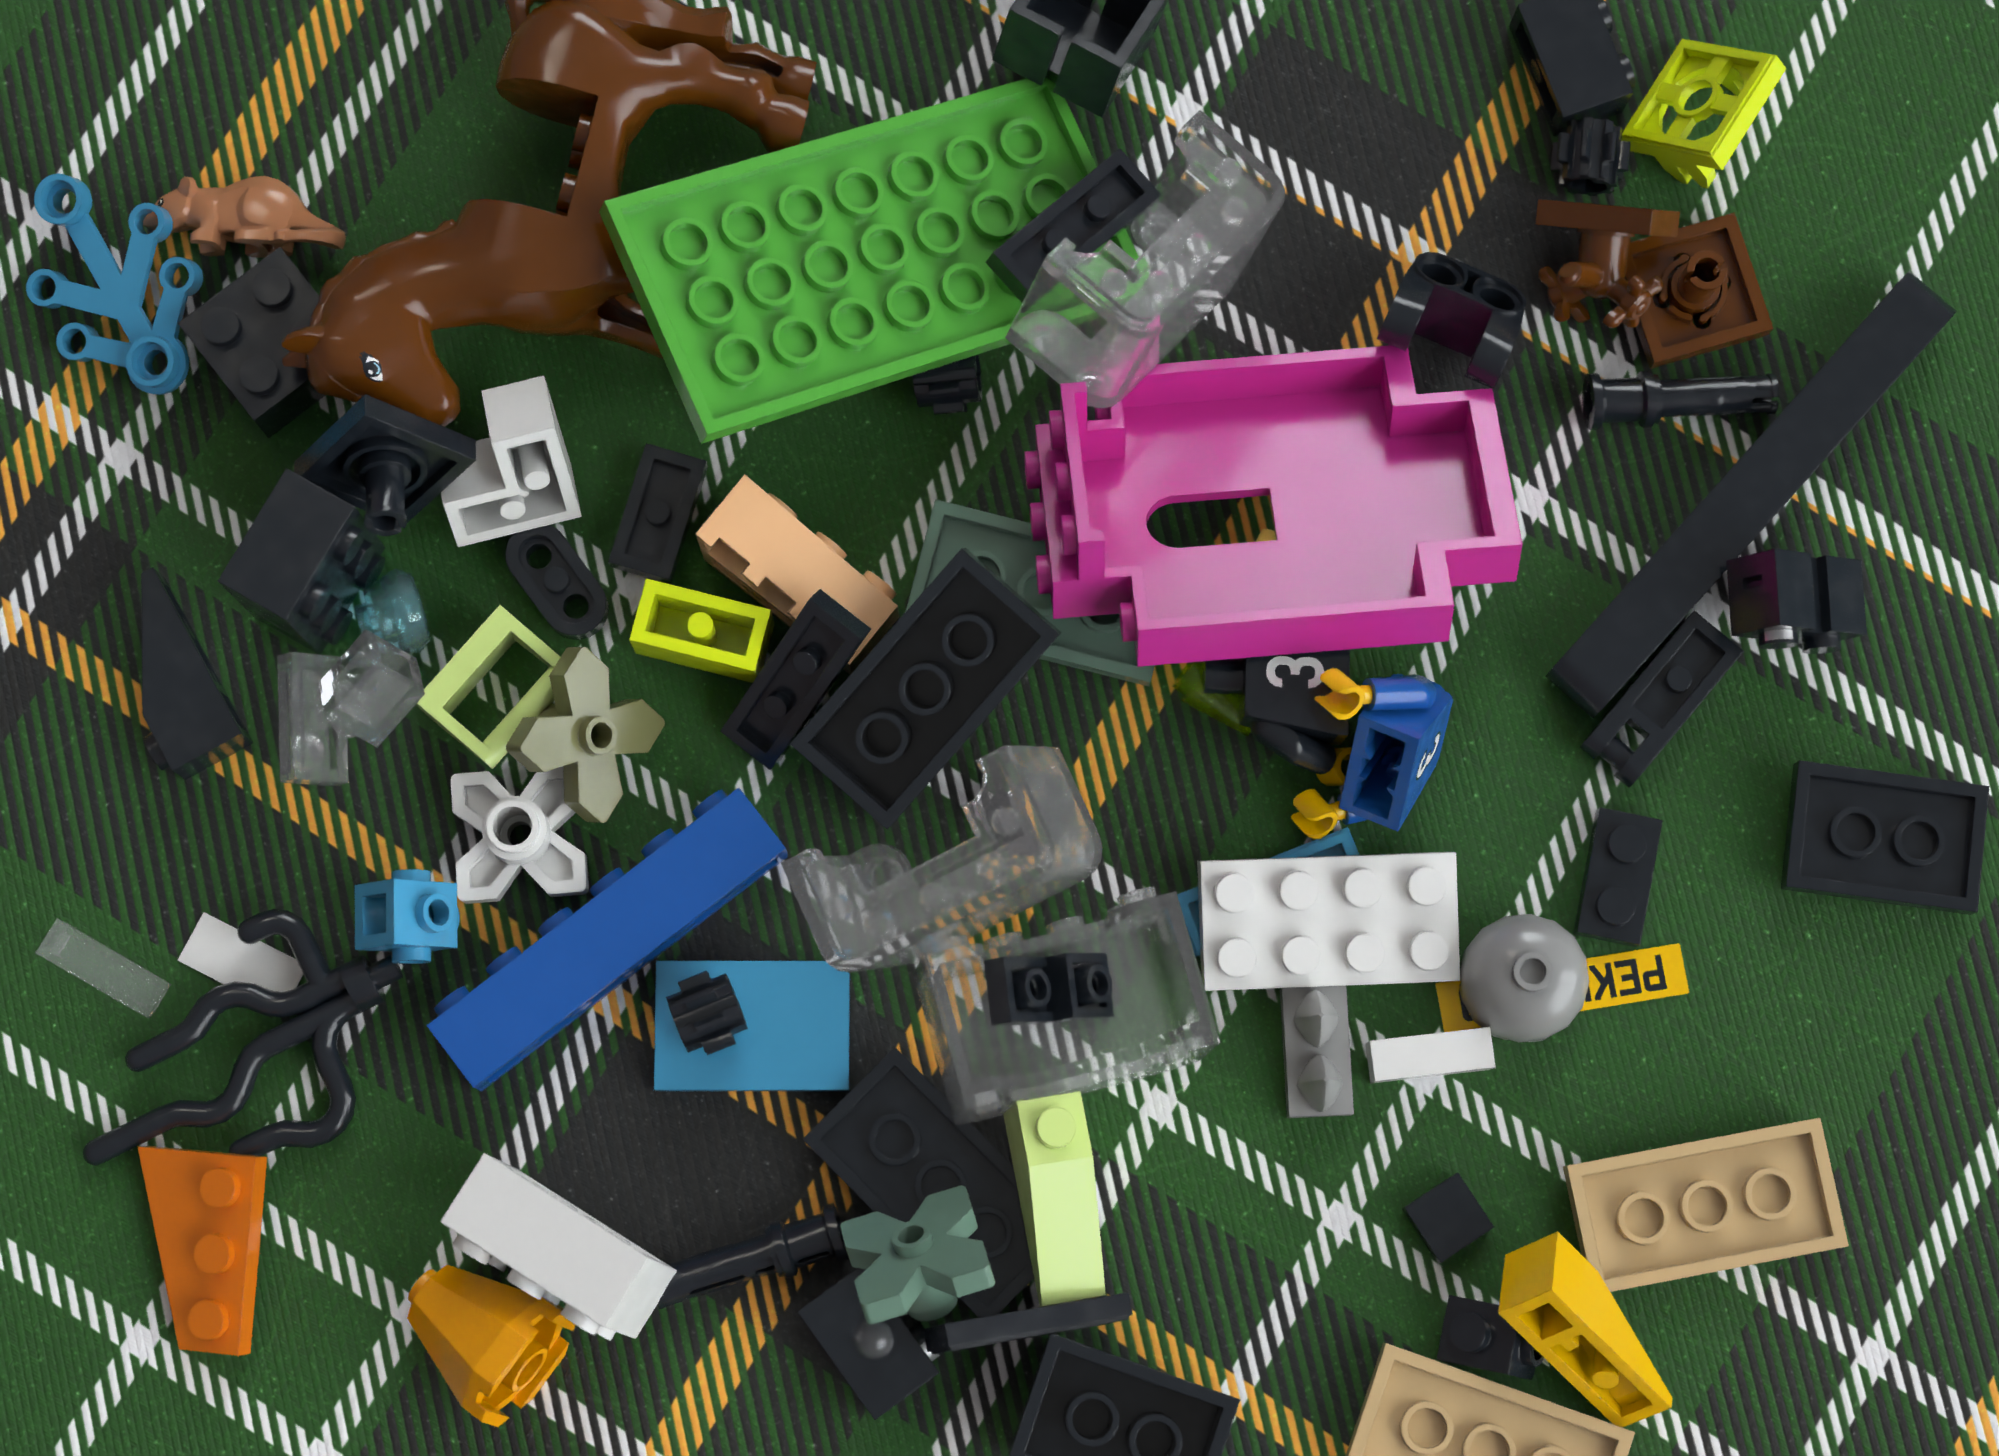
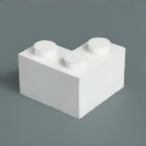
(519, 472)

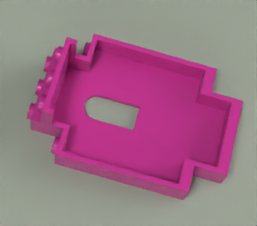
(1368, 488)

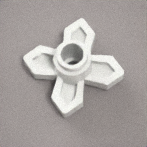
(494, 862)

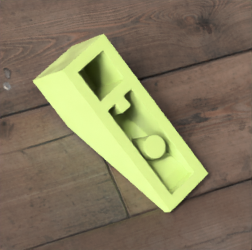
(1057, 1196)

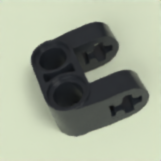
(1458, 310)

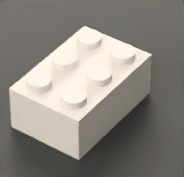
(556, 1250)

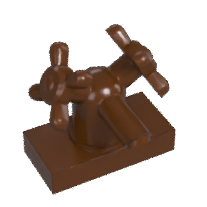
(1602, 258)

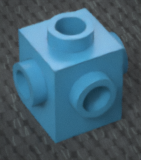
(406, 916)

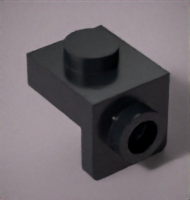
(1484, 1340)

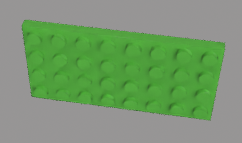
(844, 253)

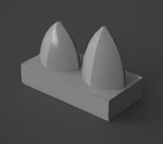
(1316, 1051)

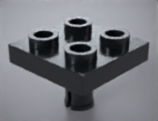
(386, 462)

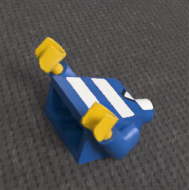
(1391, 751)

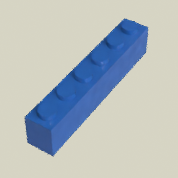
(607, 939)

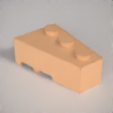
(783, 563)

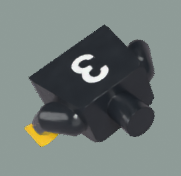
(1281, 707)

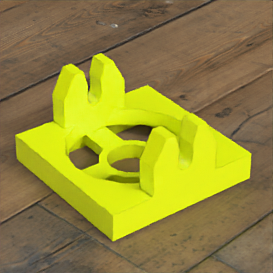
(1689, 69)

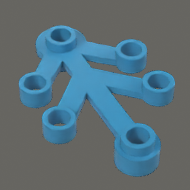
(120, 291)

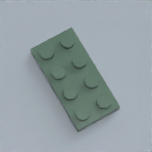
(1010, 552)

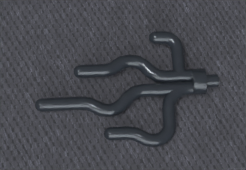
(325, 1005)

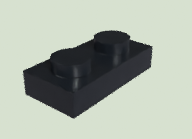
(658, 513)
(1618, 877)

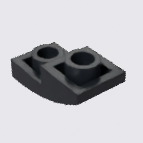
(1049, 989)

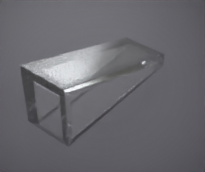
(103, 968)

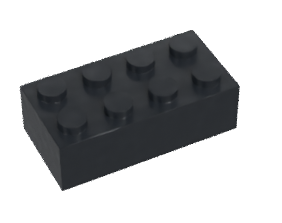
(925, 687)

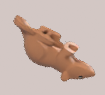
(248, 212)

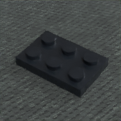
(1885, 837)

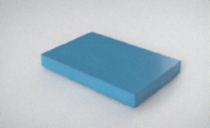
(793, 1036)

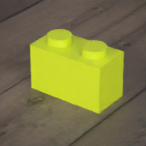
(701, 631)

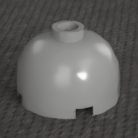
(1523, 978)

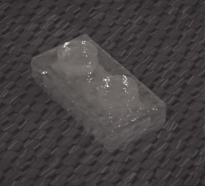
(307, 743)

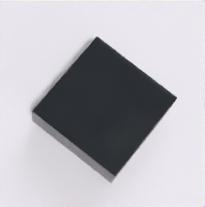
(1448, 1217)

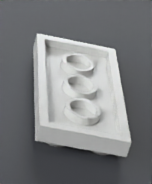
(1328, 921)

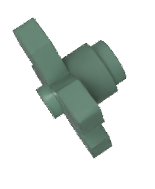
(919, 1262)

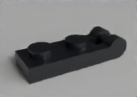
(1663, 696)

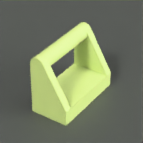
(470, 666)

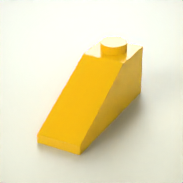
(1578, 1327)

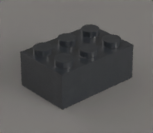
(304, 563)
(1115, 1407)

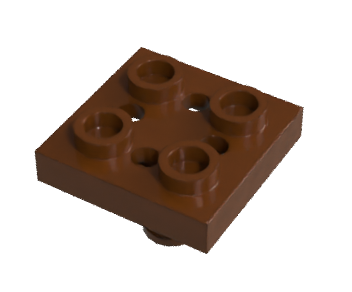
(1714, 258)

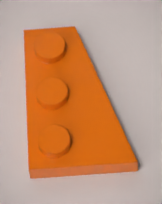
(208, 1241)

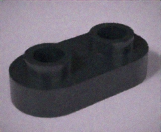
(558, 582)

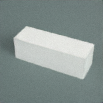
(1430, 1055)

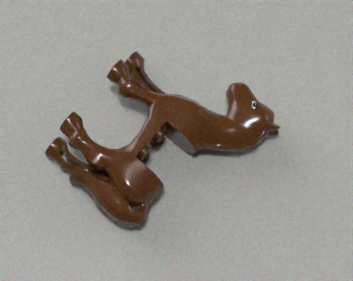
(531, 268)

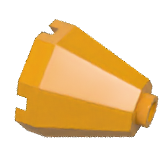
(487, 1339)

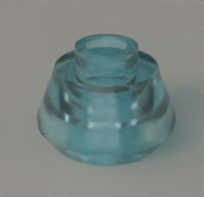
(395, 612)

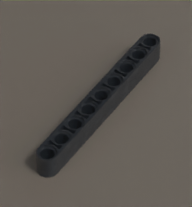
(1750, 494)

